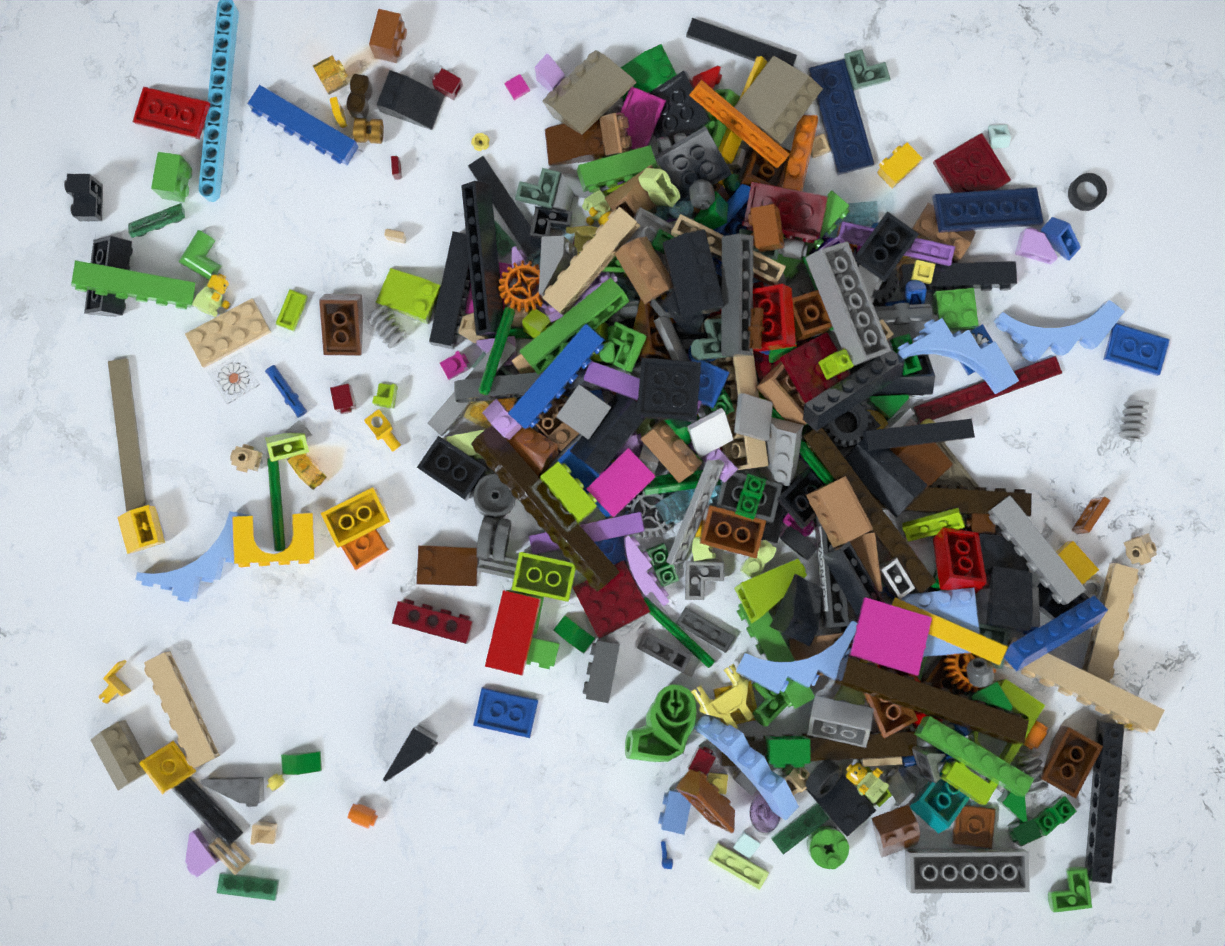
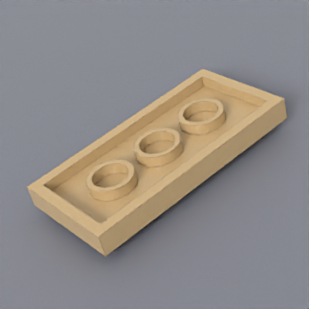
(228, 333)

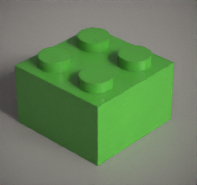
(171, 177)
(956, 308)

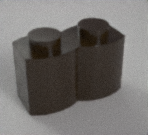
(359, 96)

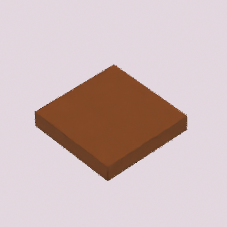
(1090, 515)
(974, 826)

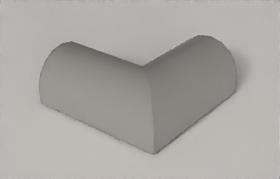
(567, 188)
(697, 573)

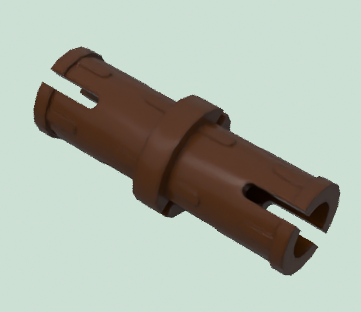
(756, 328)

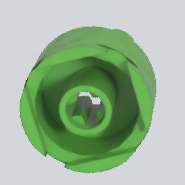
(828, 858)

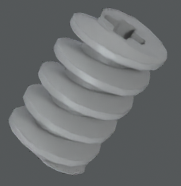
(386, 327)
(1132, 420)
(1032, 767)

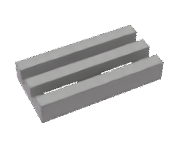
(482, 562)

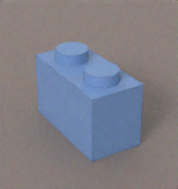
(675, 813)

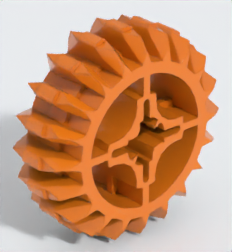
(518, 289)
(955, 671)

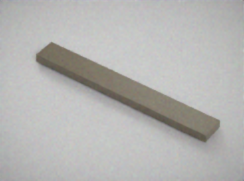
(127, 434)

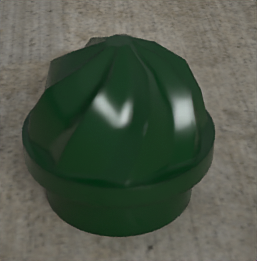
(731, 182)

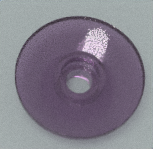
(762, 816)

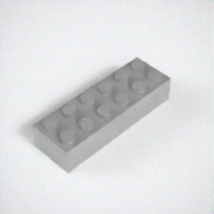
(848, 303)
(967, 870)

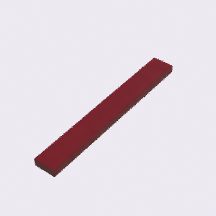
(982, 392)

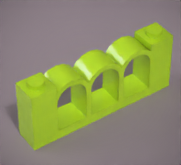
(969, 783)

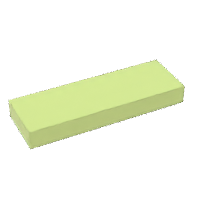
(738, 866)

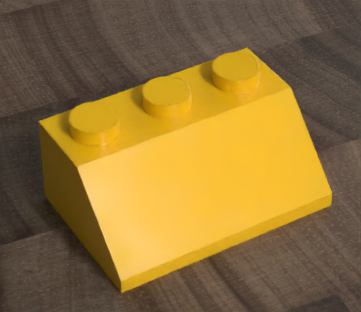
(356, 517)

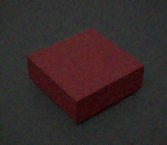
(396, 168)

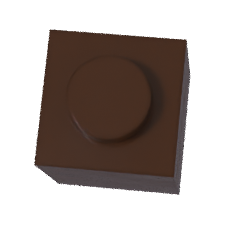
(980, 523)

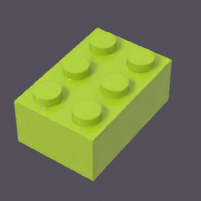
(569, 491)
(544, 576)

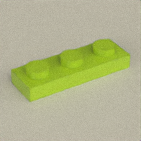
(932, 524)

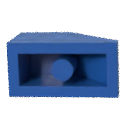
(1061, 237)

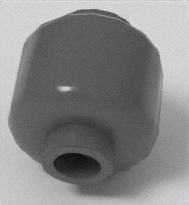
(702, 194)
(980, 672)

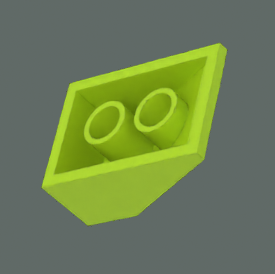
(409, 295)

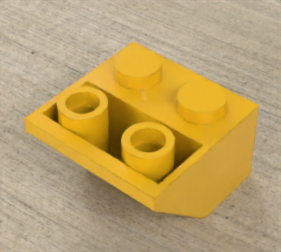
(141, 529)

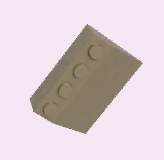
(588, 92)
(778, 99)

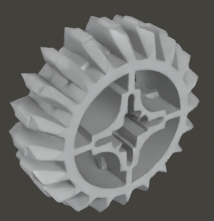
(660, 526)

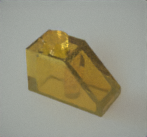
(307, 470)

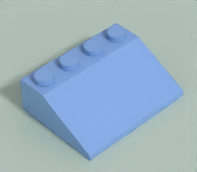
(954, 605)

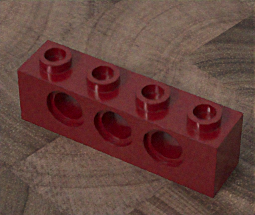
(402, 618)

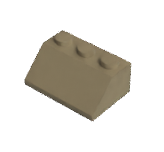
(120, 754)

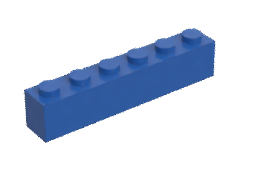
(303, 125)
(556, 376)
(1055, 633)

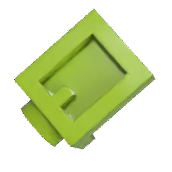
(835, 364)

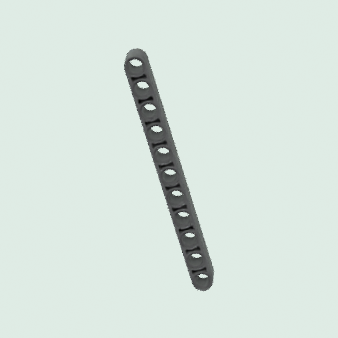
(517, 385)

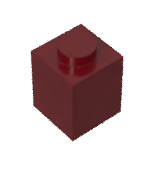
(447, 83)
(343, 398)
(702, 760)

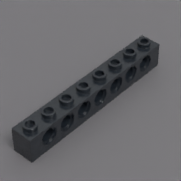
(1104, 802)

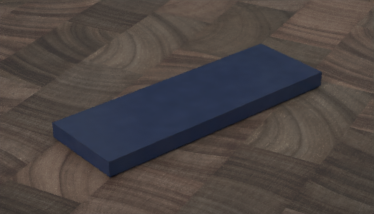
(841, 117)
(987, 209)

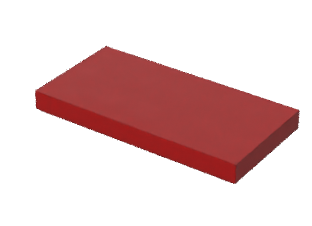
(171, 112)
(512, 633)

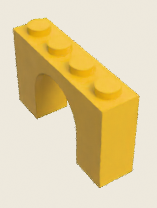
(300, 548)

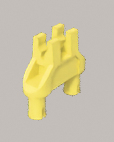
(727, 701)

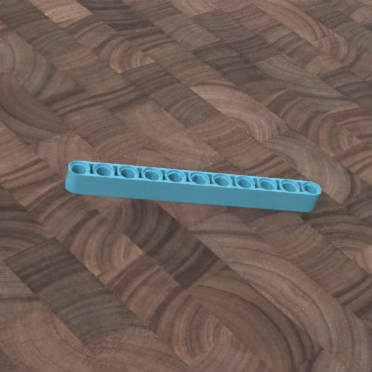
(221, 108)

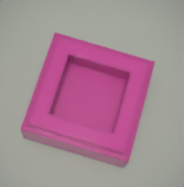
(517, 87)

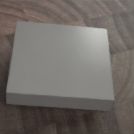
(583, 412)
(753, 417)

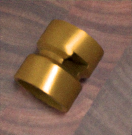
(361, 130)

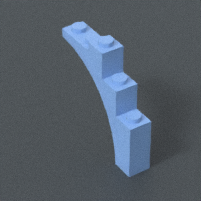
(1061, 340)
(984, 359)
(208, 566)
(774, 674)
(751, 763)

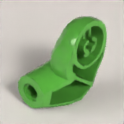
(666, 728)

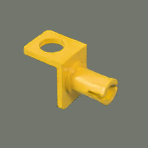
(384, 431)
(115, 684)

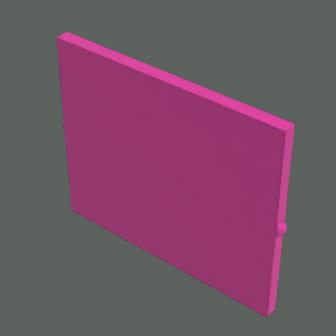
(890, 636)

